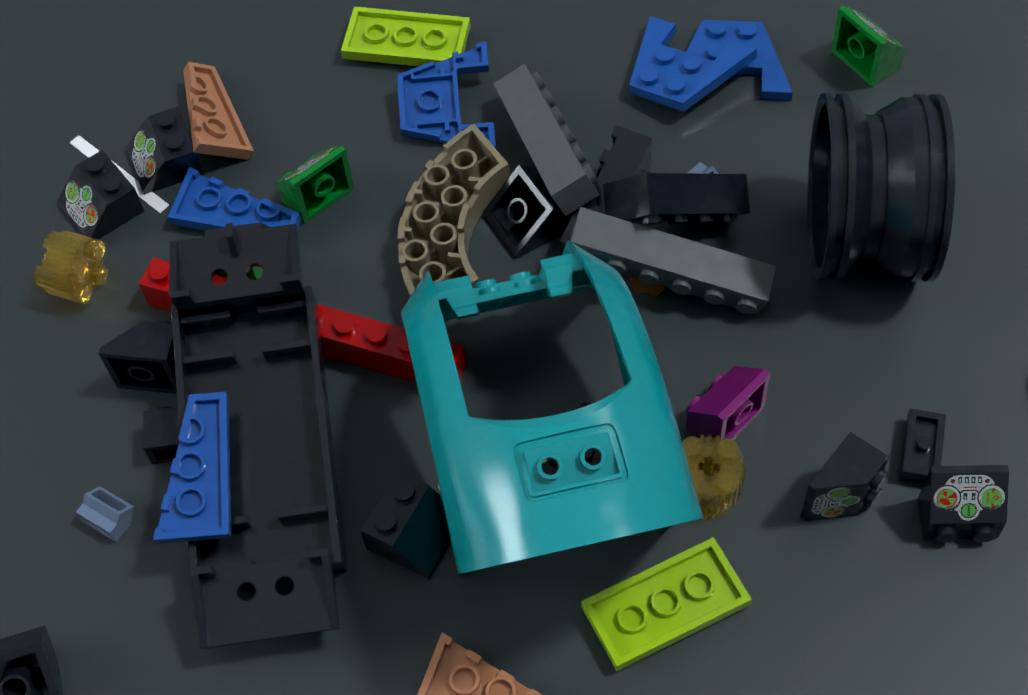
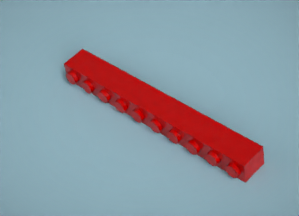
(343, 334)

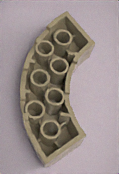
(446, 208)

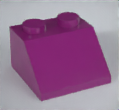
(729, 403)

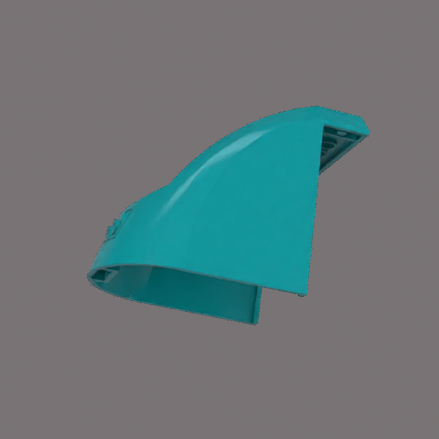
(491, 470)

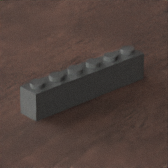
(546, 140)
(675, 262)

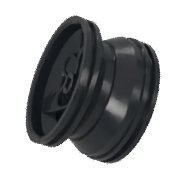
(881, 187)

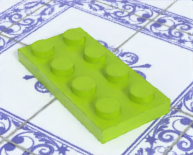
(403, 36)
(665, 603)

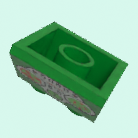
(865, 46)
(317, 183)

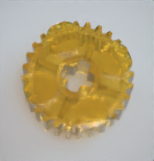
(71, 266)
(716, 472)

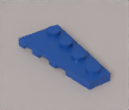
(211, 204)
(199, 484)

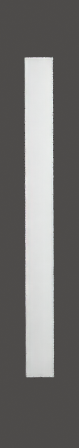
(150, 198)

